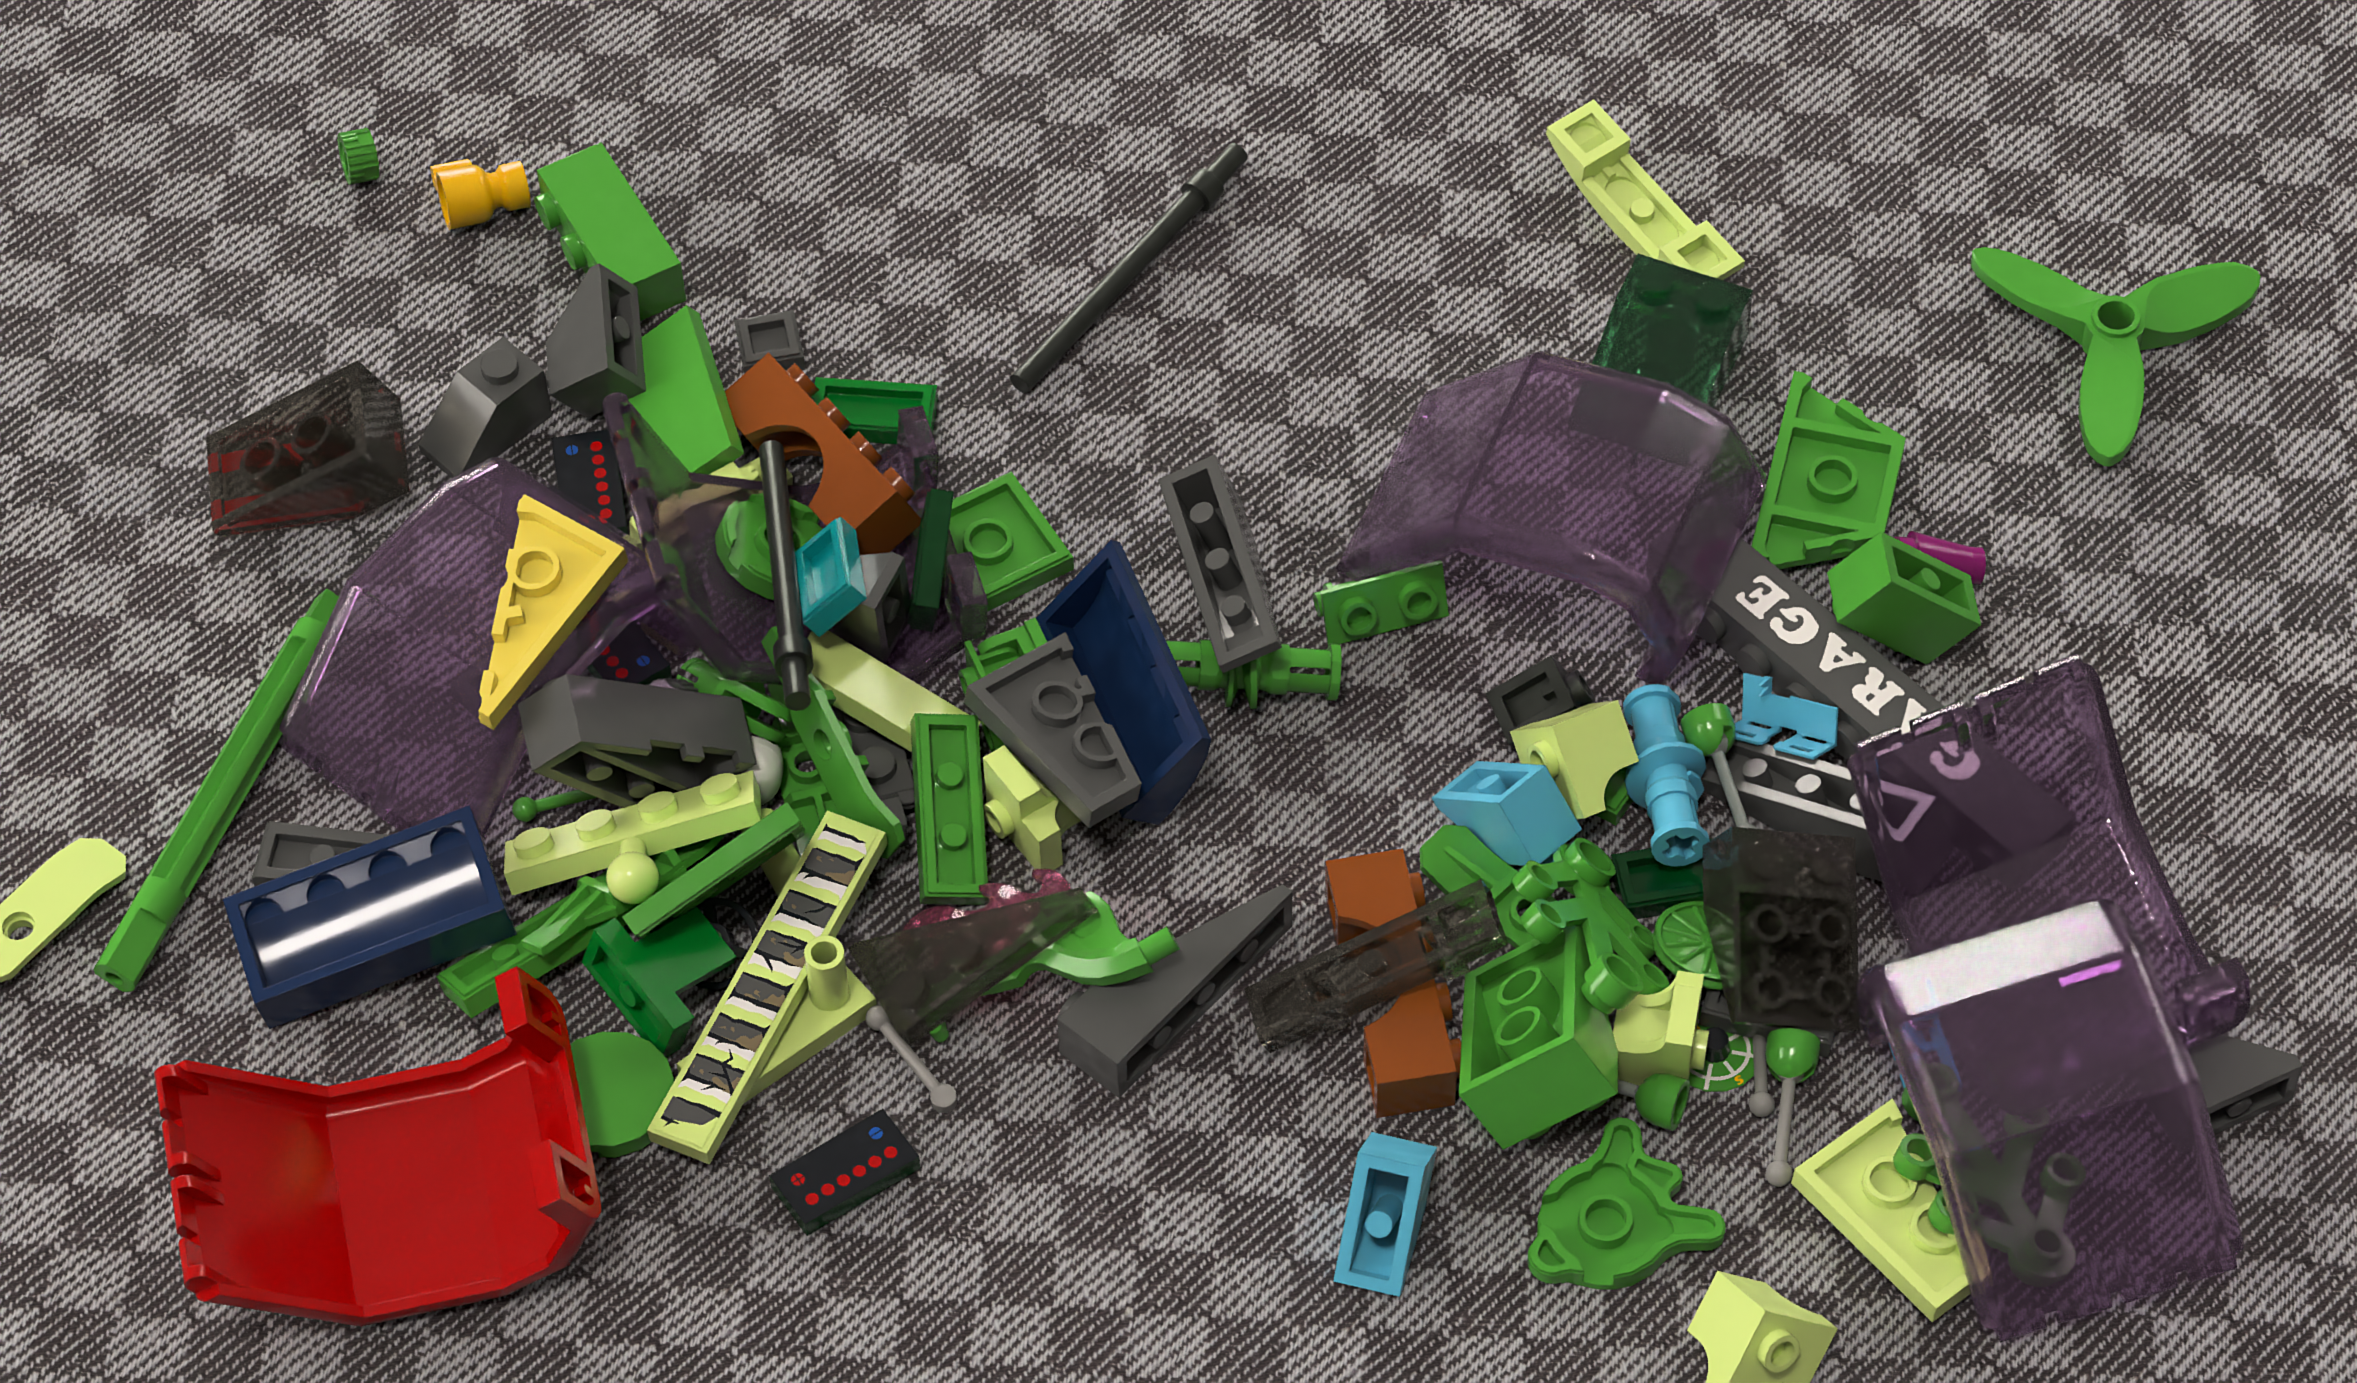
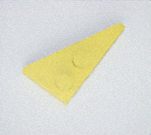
(550, 587)

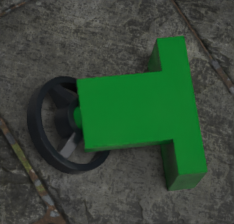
(651, 972)

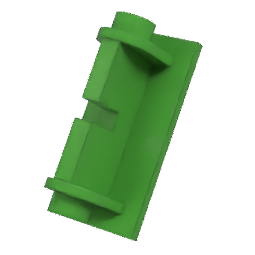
(1382, 602)

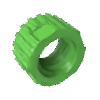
(358, 156)

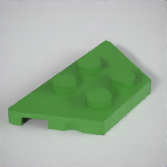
(1826, 480)

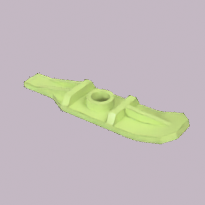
(55, 898)

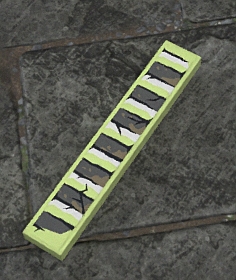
(765, 988)

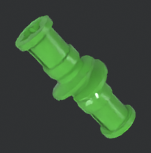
(1266, 673)

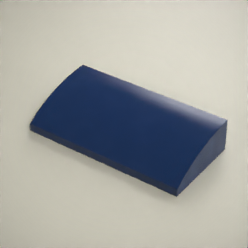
(1133, 679)
(368, 917)

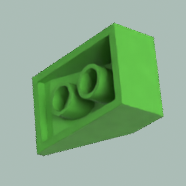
(1534, 1040)

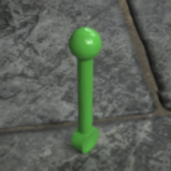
(526, 808)

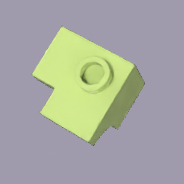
(1579, 752)
(1025, 809)
(1661, 1032)
(1758, 1333)

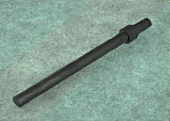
(1197, 195)
(792, 650)

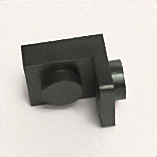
(1538, 695)

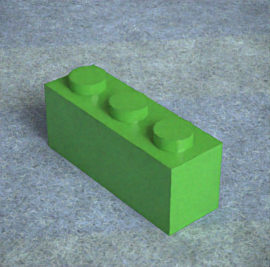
(608, 226)

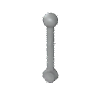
(942, 1096)
(1761, 1102)

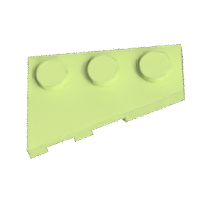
(1885, 1212)

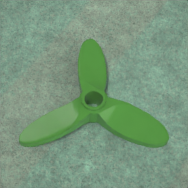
(2117, 328)

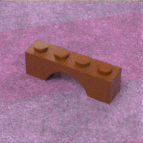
(779, 407)
(1408, 1049)

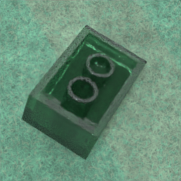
(1676, 328)

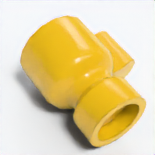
(472, 195)

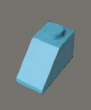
(1510, 810)
(1384, 1213)

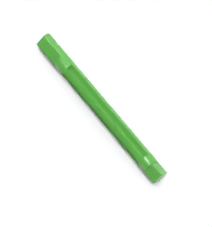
(212, 807)

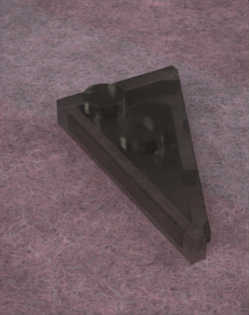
(944, 966)

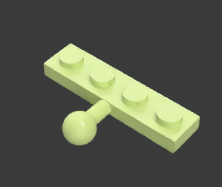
(630, 834)

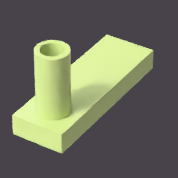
(828, 1010)

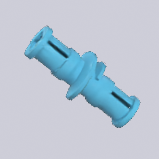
(1666, 776)

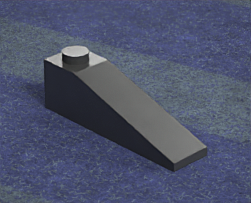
(1221, 562)
(1795, 796)
(1129, 1025)

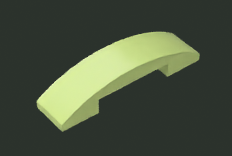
(1630, 200)

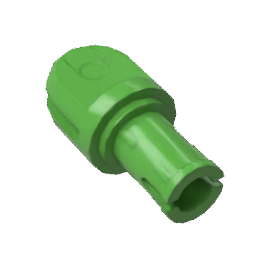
(751, 695)

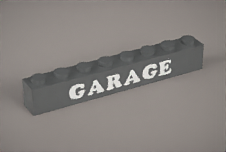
(1790, 636)

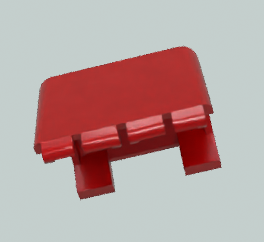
(385, 1185)

